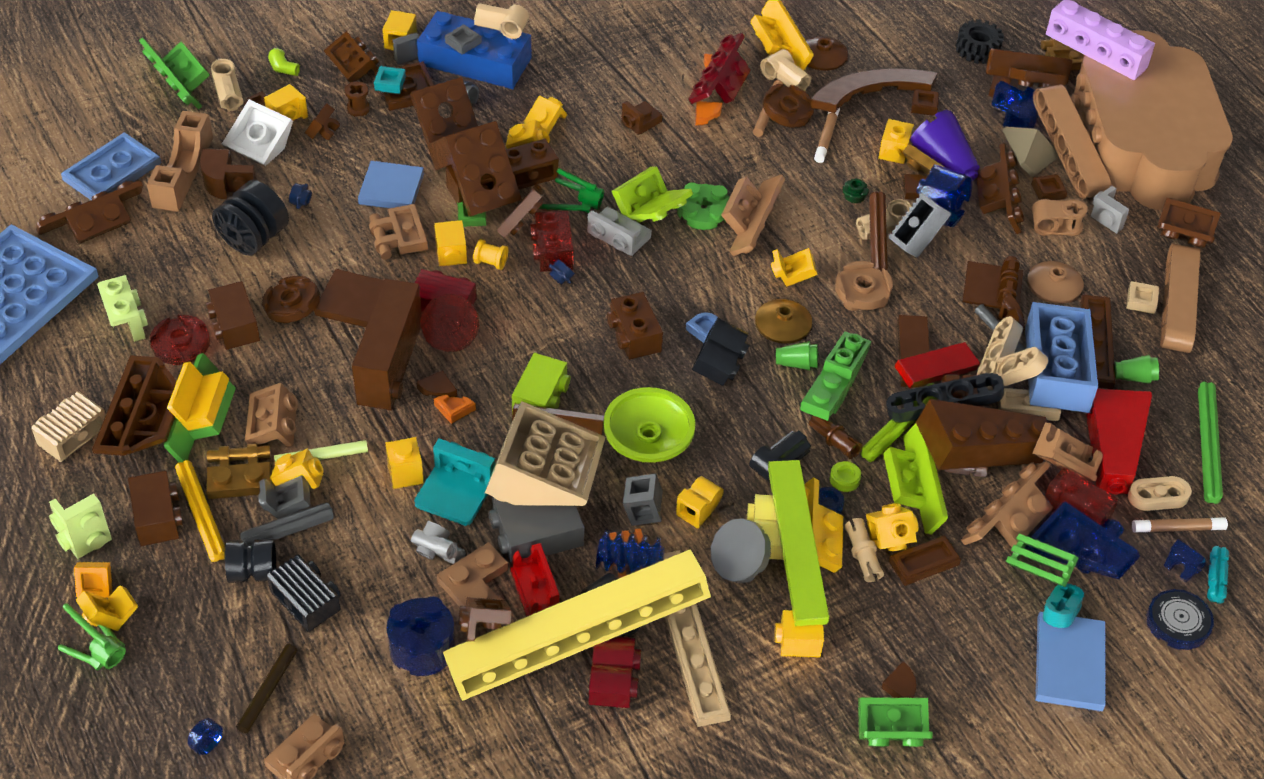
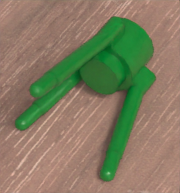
(589, 194)

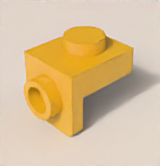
(546, 112)
(526, 133)
(794, 267)
(295, 465)
(107, 612)

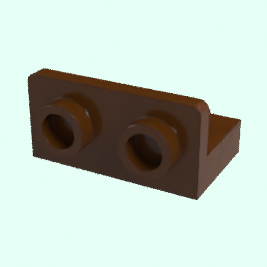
(350, 57)
(488, 611)

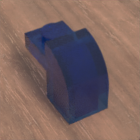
(1017, 105)

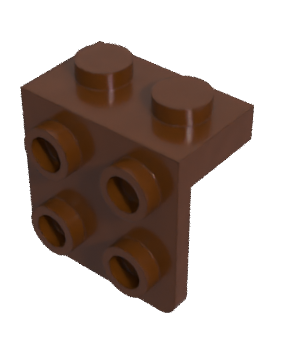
(1189, 222)

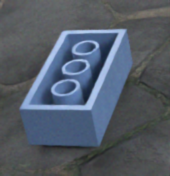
(1068, 342)

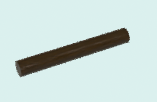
(266, 688)

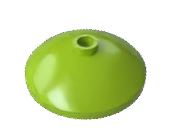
(649, 424)

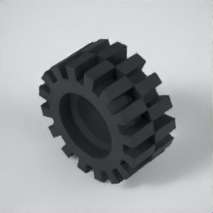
(977, 39)

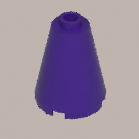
(946, 144)

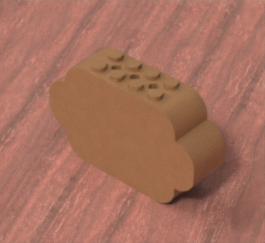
(1156, 131)

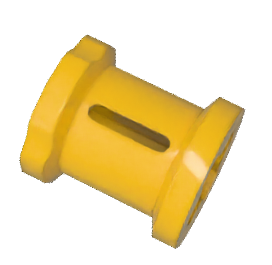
(490, 254)

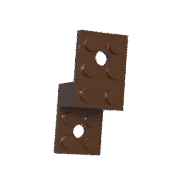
(466, 146)

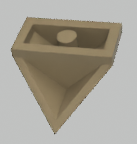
(1030, 148)

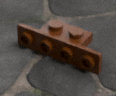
(1029, 68)
(999, 190)
(94, 217)

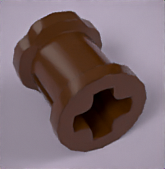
(357, 100)

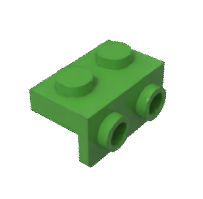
(894, 720)

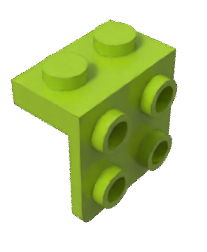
(648, 197)

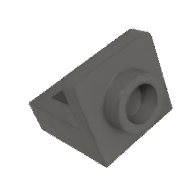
(284, 498)

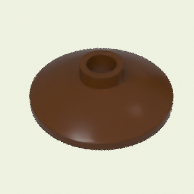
(828, 53)

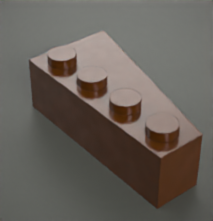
(978, 436)

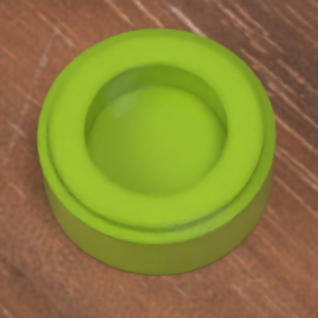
(845, 476)

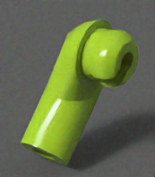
(280, 64)

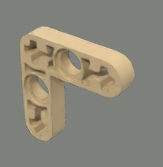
(1003, 361)

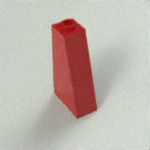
(1117, 430)

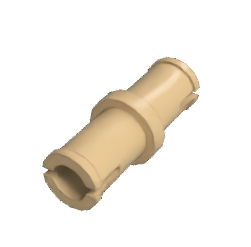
(864, 550)

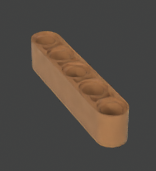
(1071, 141)
(1180, 298)

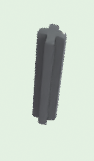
(289, 524)

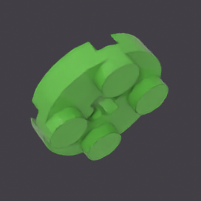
(704, 194)

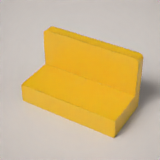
(197, 397)

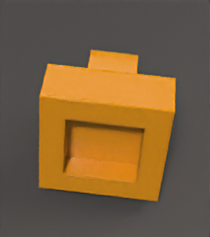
(94, 578)

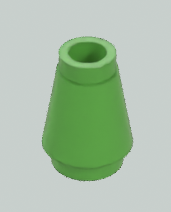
(798, 356)
(1138, 369)

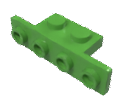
(182, 70)
(180, 439)

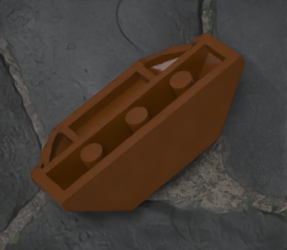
(138, 410)

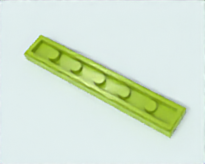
(798, 543)

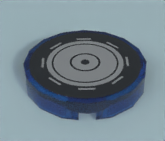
(1180, 619)

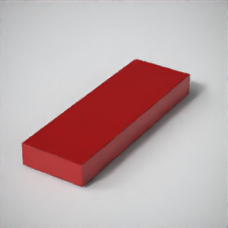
(935, 364)

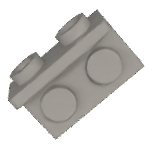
(618, 230)

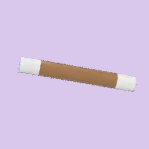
(826, 136)
(1171, 525)

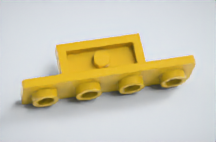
(780, 32)
(826, 529)

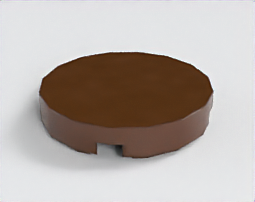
(788, 105)
(291, 299)

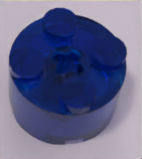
(948, 189)
(419, 634)

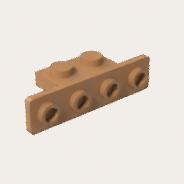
(749, 210)
(1016, 511)

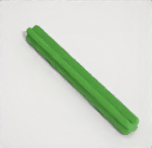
(1210, 443)

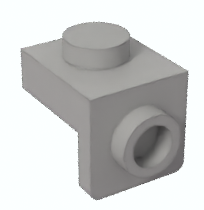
(1108, 210)

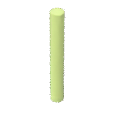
(334, 451)

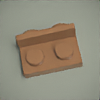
(271, 416)
(306, 750)

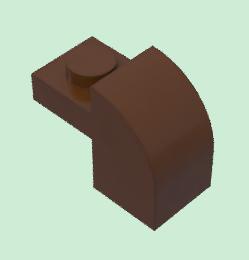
(221, 175)

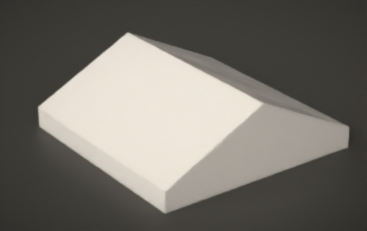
(258, 133)

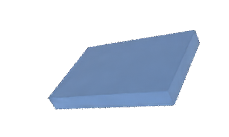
(110, 166)
(1071, 664)

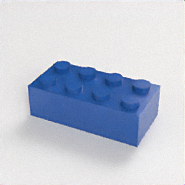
(493, 61)

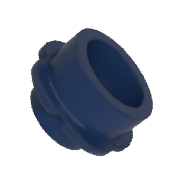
(300, 195)
(561, 272)

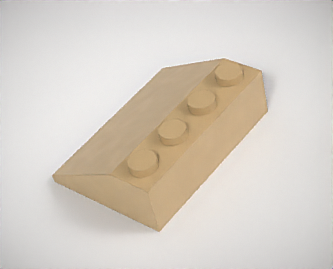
(545, 461)

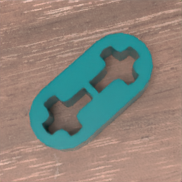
(1063, 605)

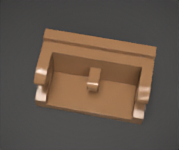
(1068, 452)

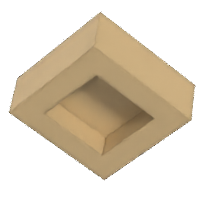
(1142, 297)

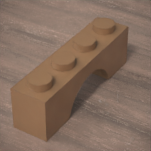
(171, 183)

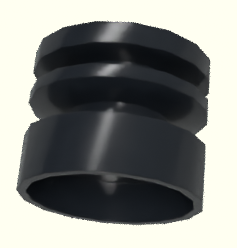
(250, 217)

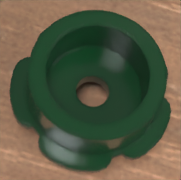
(855, 190)

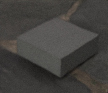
(463, 39)
(405, 48)

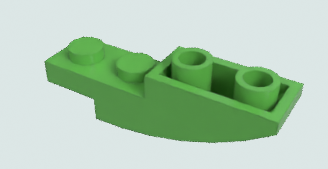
(836, 377)

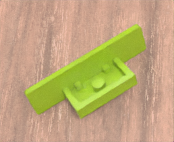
(916, 480)

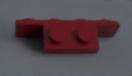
(724, 73)

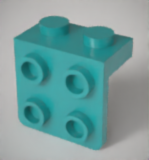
(456, 483)

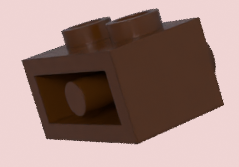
(635, 325)

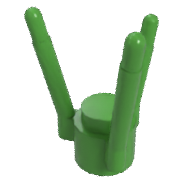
(105, 650)

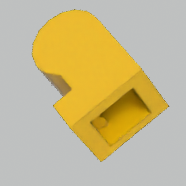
(702, 498)

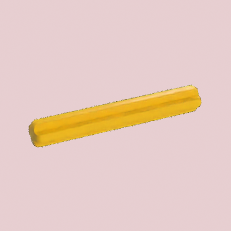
(201, 510)

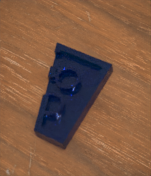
(1090, 542)

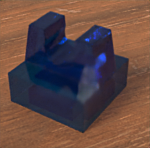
(1189, 558)

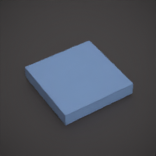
(390, 185)

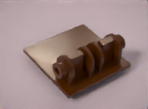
(991, 283)

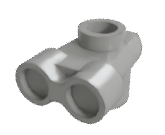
(435, 541)

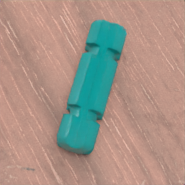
(1218, 574)

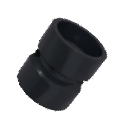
(248, 561)

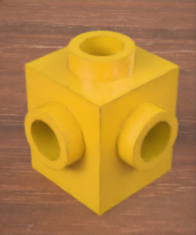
(892, 527)

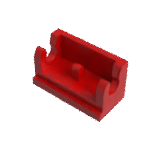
(534, 581)

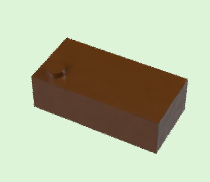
(387, 345)

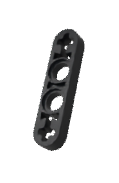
(944, 392)

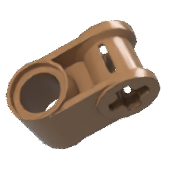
(1056, 217)

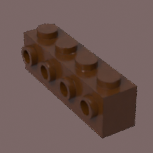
(530, 163)

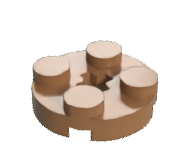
(878, 285)

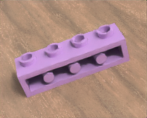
(1100, 39)

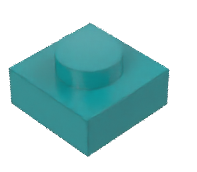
(389, 79)

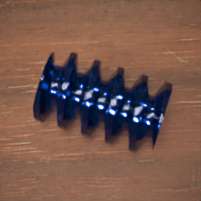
(628, 552)

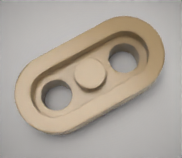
(1156, 493)

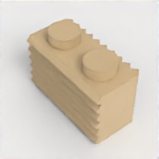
(68, 426)

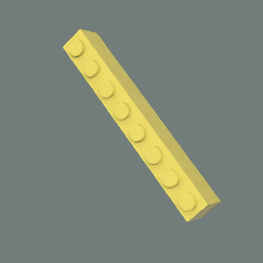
(576, 624)

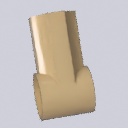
(508, 21)
(782, 66)
(226, 84)
(894, 213)

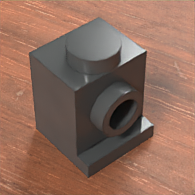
(643, 499)

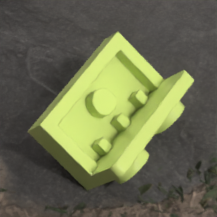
(122, 305)
(80, 526)

